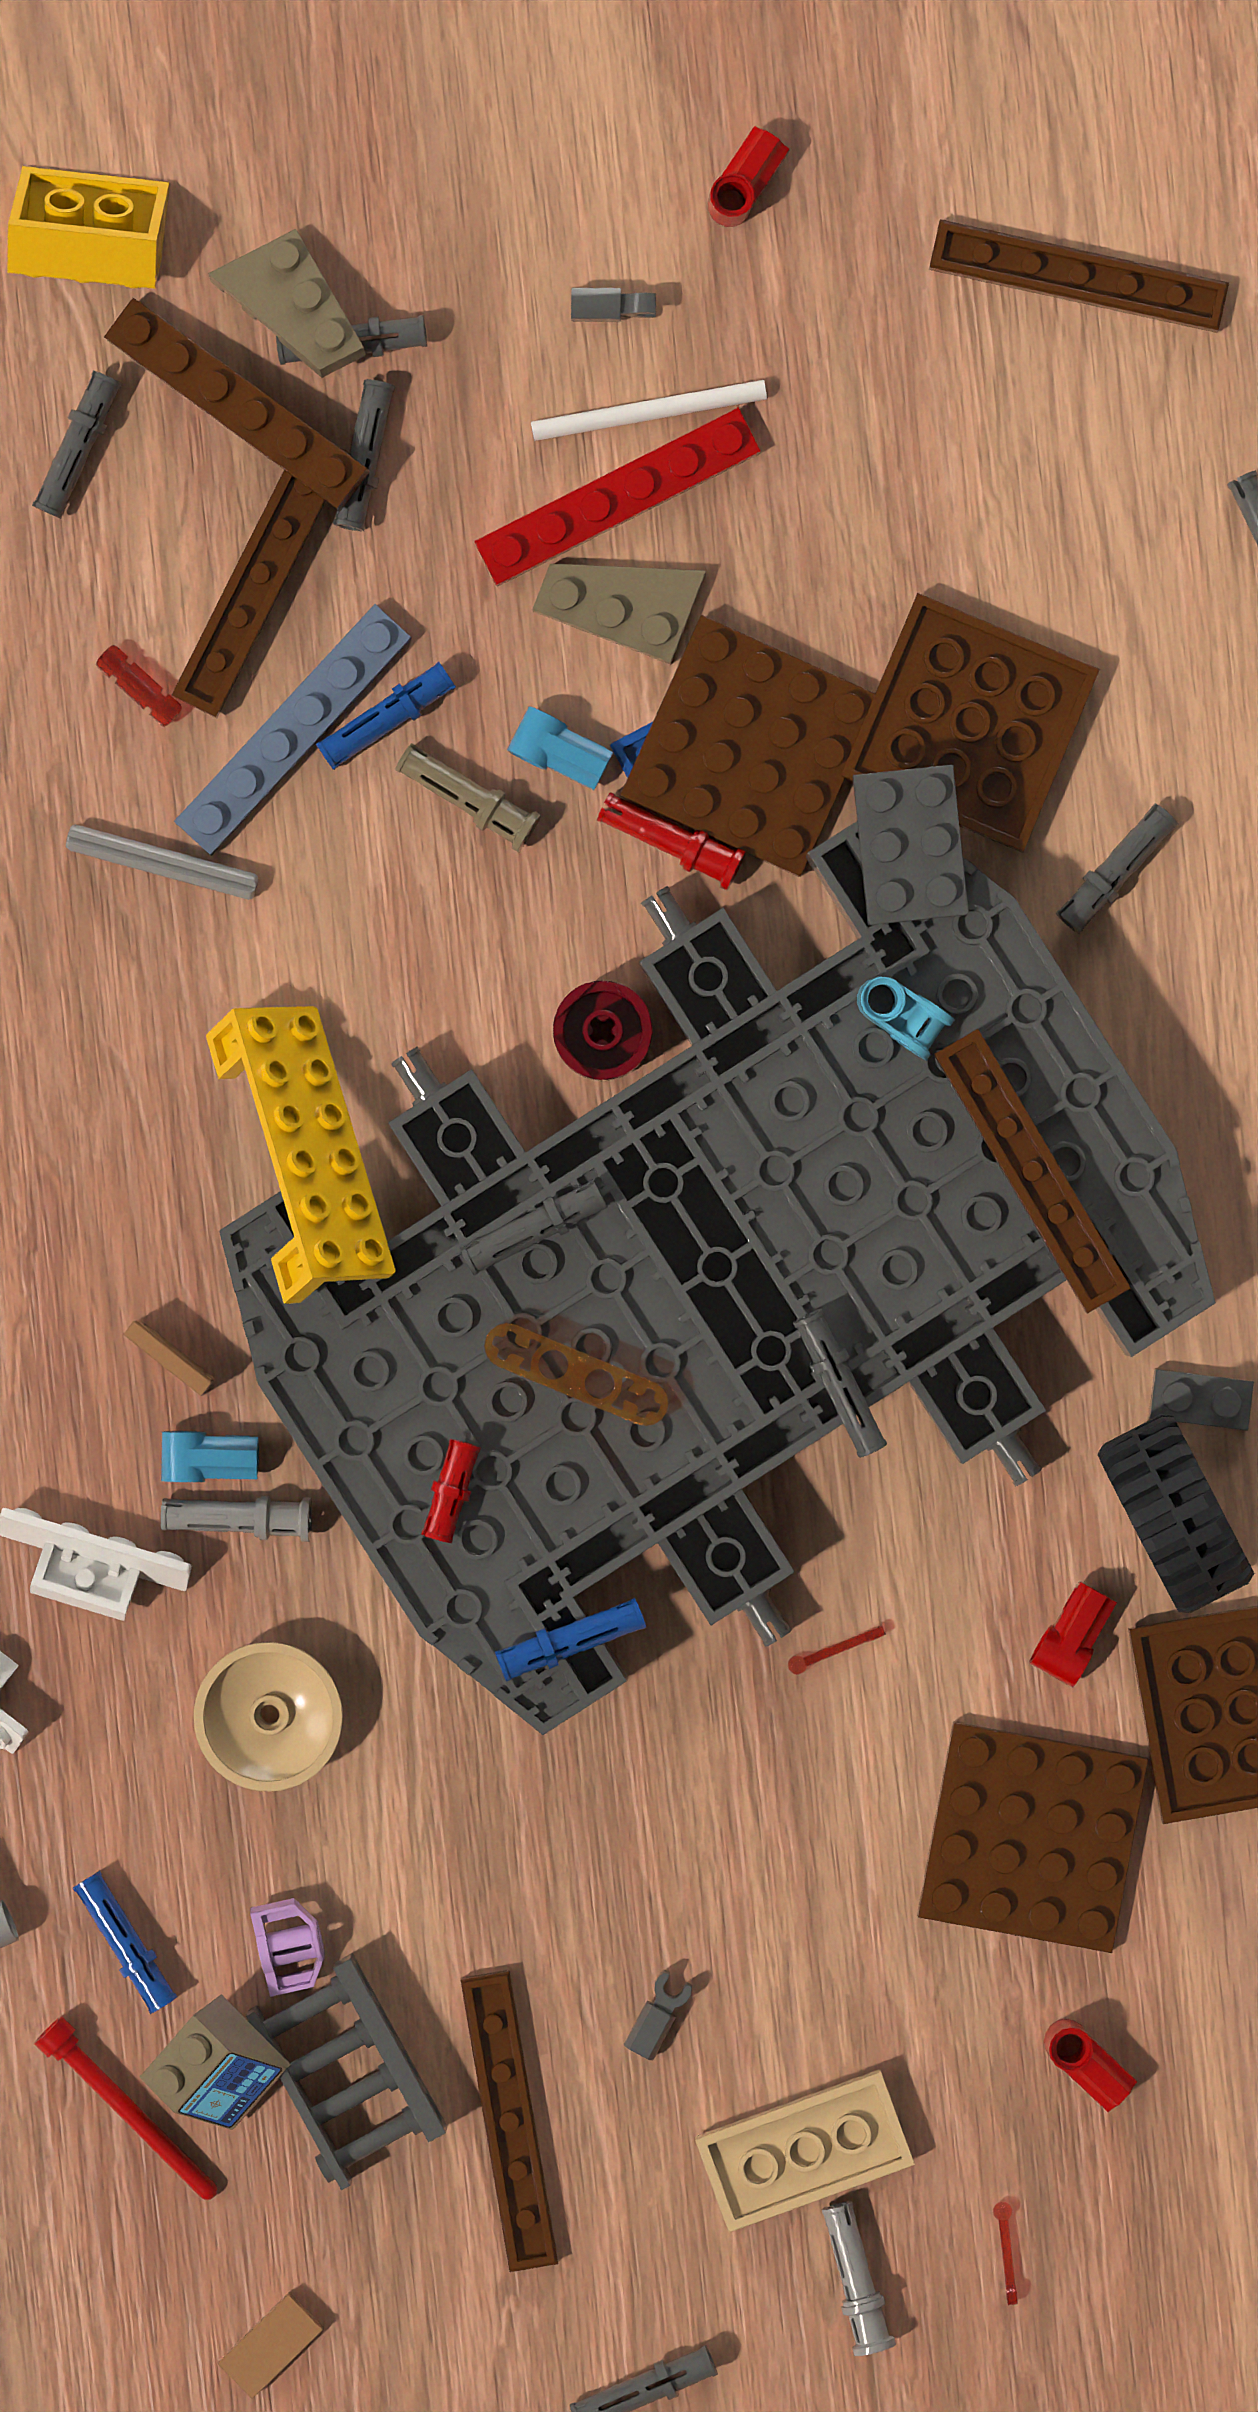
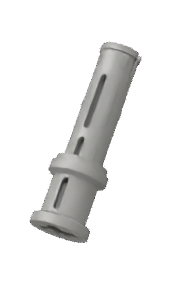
(257, 1517)
(861, 2301)

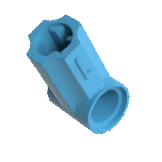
(551, 745)
(194, 1456)

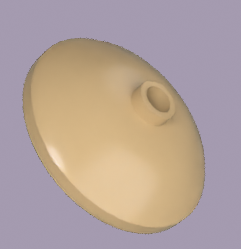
(260, 1752)

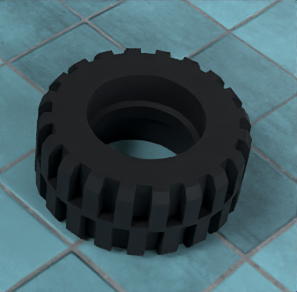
(1175, 1513)

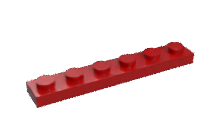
(617, 497)

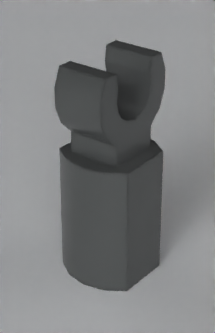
(610, 305)
(656, 2019)

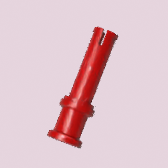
(693, 850)

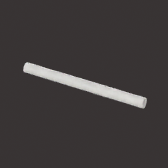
(649, 410)

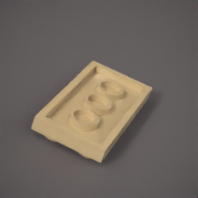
(804, 2150)

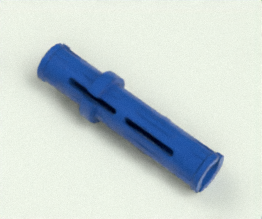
(392, 711)
(570, 1639)
(124, 1941)

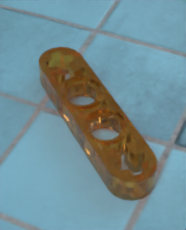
(579, 1367)

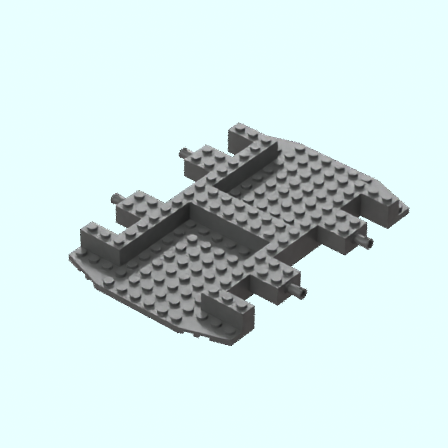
(743, 1188)

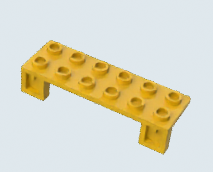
(309, 1145)

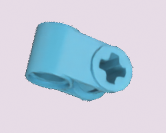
(906, 1016)

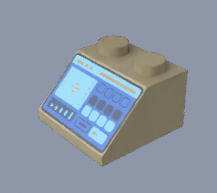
(215, 2067)

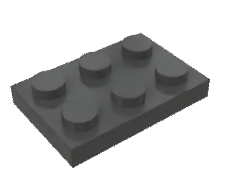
(910, 845)

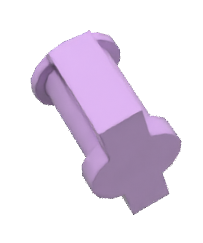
(287, 1945)

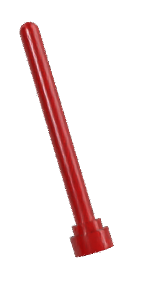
(62, 2044)

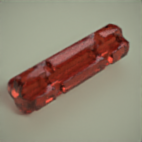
(139, 685)

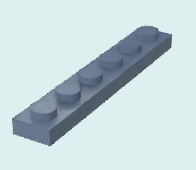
(293, 729)

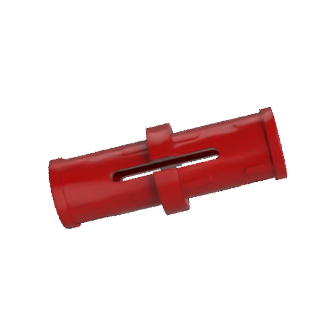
(451, 1491)

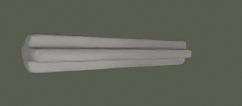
(162, 862)

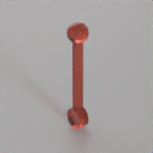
(798, 1664)
(1002, 2211)

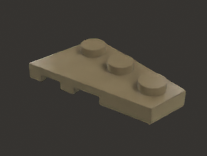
(294, 301)
(622, 604)

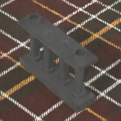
(394, 2073)

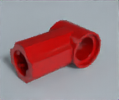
(748, 175)
(1068, 1644)
(1090, 2066)

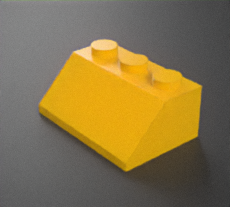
(87, 227)

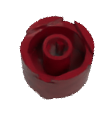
(603, 1002)

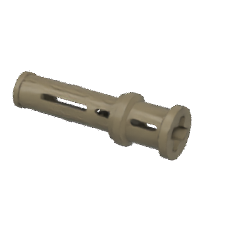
(487, 807)

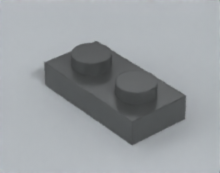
(1201, 1399)

